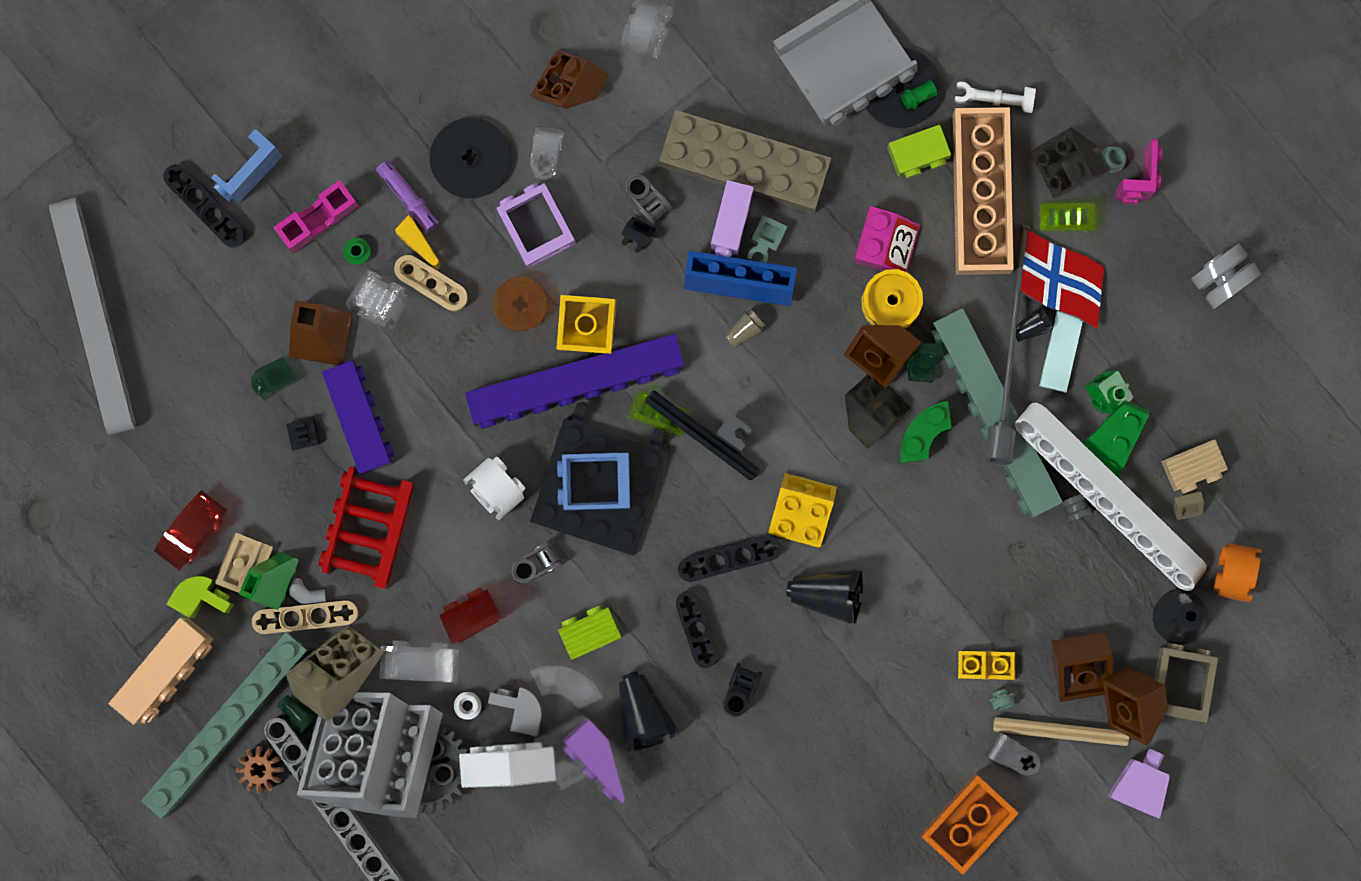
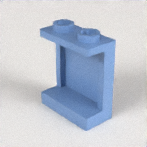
(251, 172)

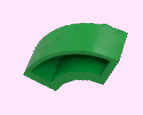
(922, 431)

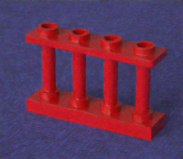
(387, 546)

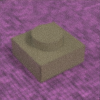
(1188, 505)

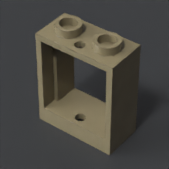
(1201, 656)

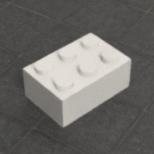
(507, 765)

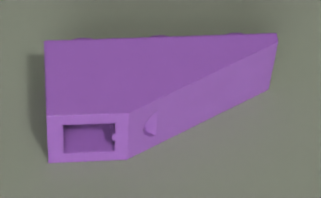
(595, 753)

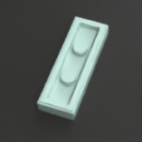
(1060, 352)

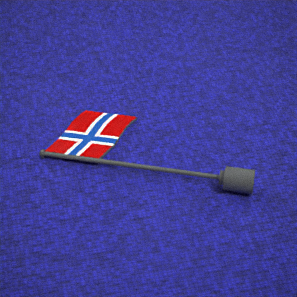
(1059, 282)

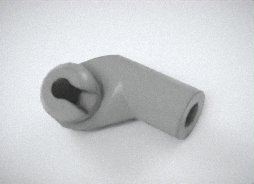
(303, 595)

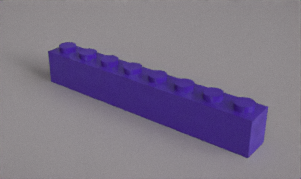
(575, 380)

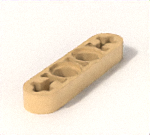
(305, 618)

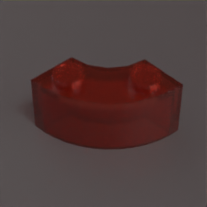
(190, 530)

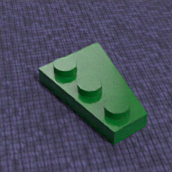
(1117, 436)

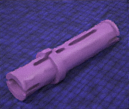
(413, 204)

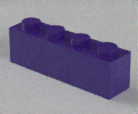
(357, 417)

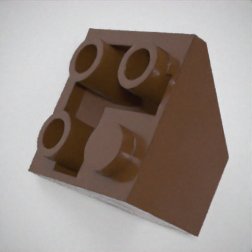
(569, 81)
(319, 333)

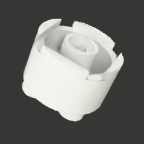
(494, 487)

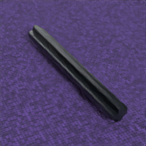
(702, 435)

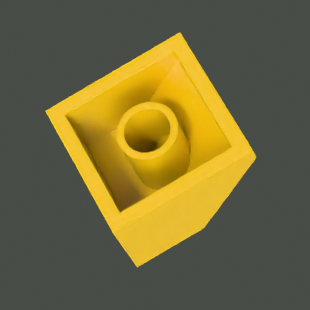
(586, 324)

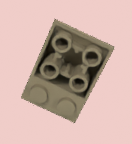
(334, 672)

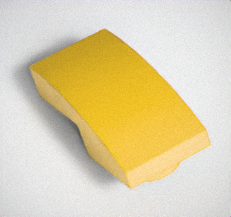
(987, 665)

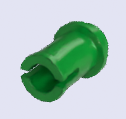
(919, 94)

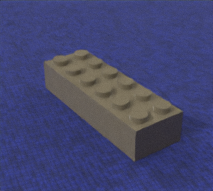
(726, 153)

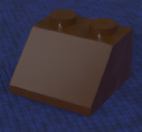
(882, 351)
(1081, 665)
(1135, 704)

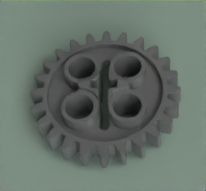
(436, 791)

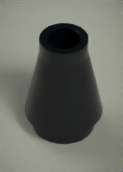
(1033, 325)

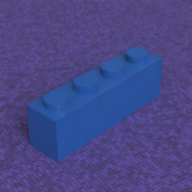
(740, 278)

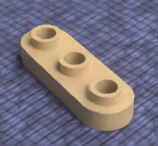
(422, 274)

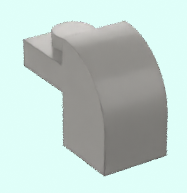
(527, 708)

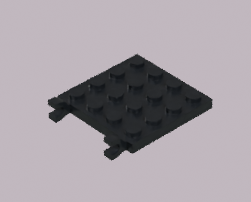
(599, 483)

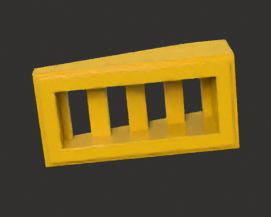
(412, 236)

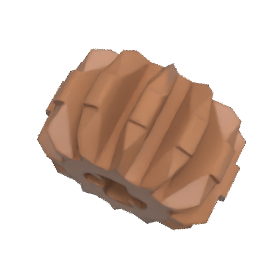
(249, 768)

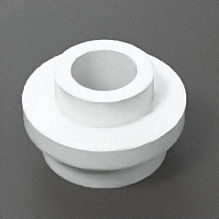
(458, 705)

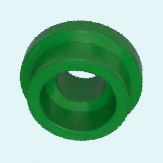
(364, 255)

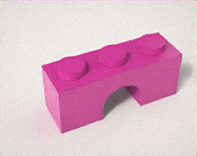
(307, 225)

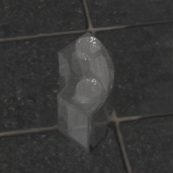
(419, 663)
(568, 683)

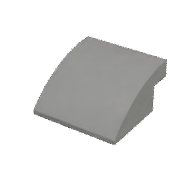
(372, 756)

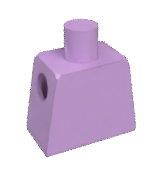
(1142, 785)

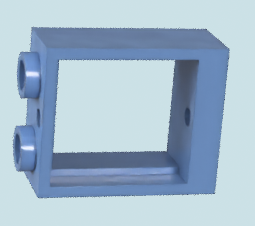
(564, 471)

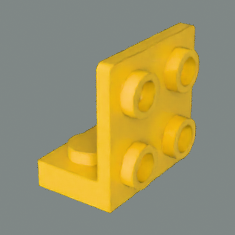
(802, 510)

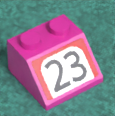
(886, 241)

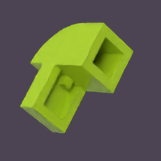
(192, 593)

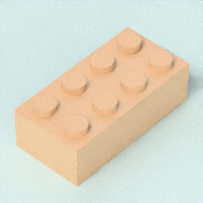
(161, 672)

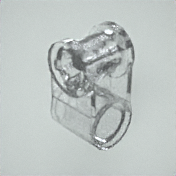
(546, 147)

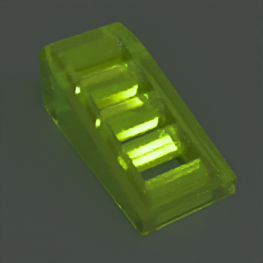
(1091, 225)
(644, 419)

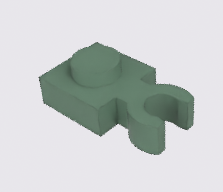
(767, 236)

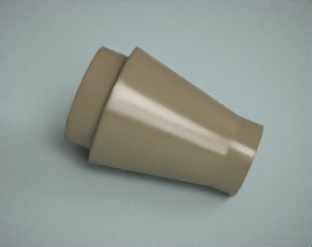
(745, 328)

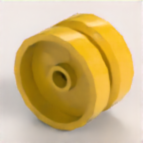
(900, 287)

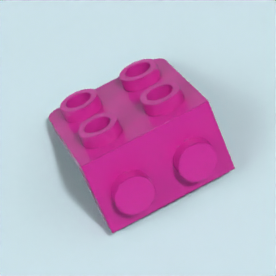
(1142, 190)

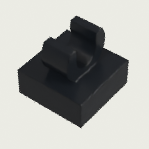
(638, 232)
(302, 434)

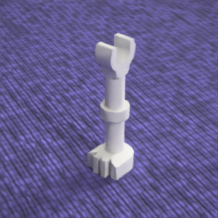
(998, 97)

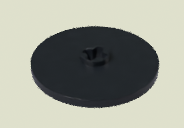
(890, 108)
(486, 172)

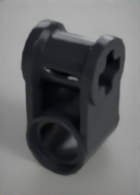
(741, 688)

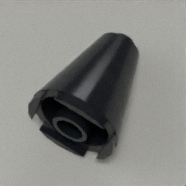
(829, 593)
(1171, 620)
(643, 714)

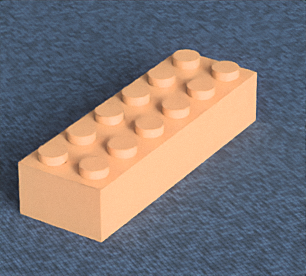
(982, 191)

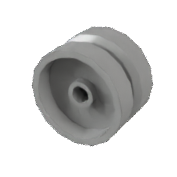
(1225, 275)

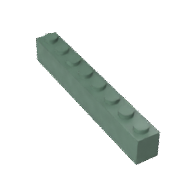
(985, 394)
(225, 726)

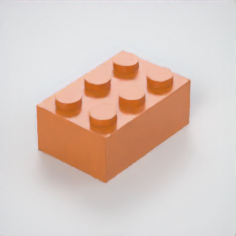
(969, 824)

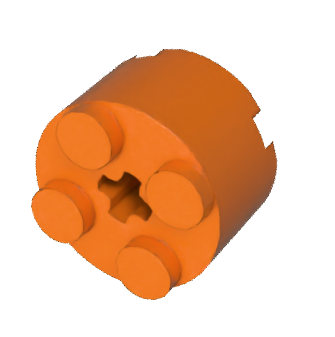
(1238, 572)

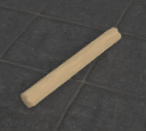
(1060, 731)

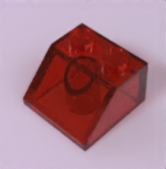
(471, 616)

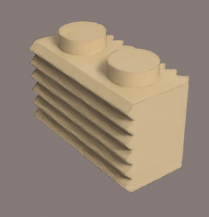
(1195, 465)

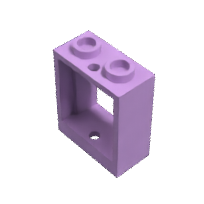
(731, 219)
(548, 249)

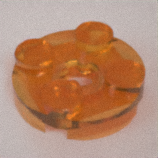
(507, 313)

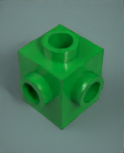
(1108, 391)

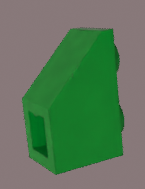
(269, 580)

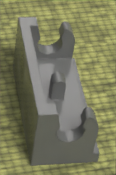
(731, 430)

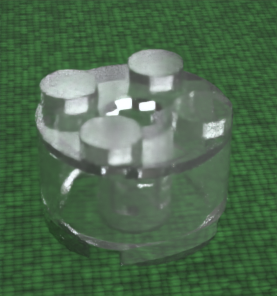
(646, 27)
(377, 300)

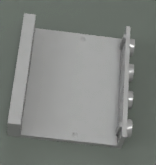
(844, 59)

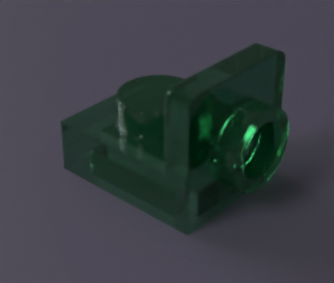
(923, 361)
(272, 378)

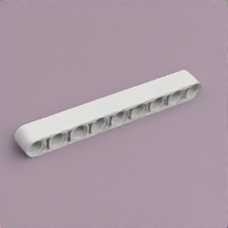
(1110, 496)

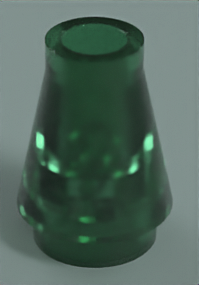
(298, 715)

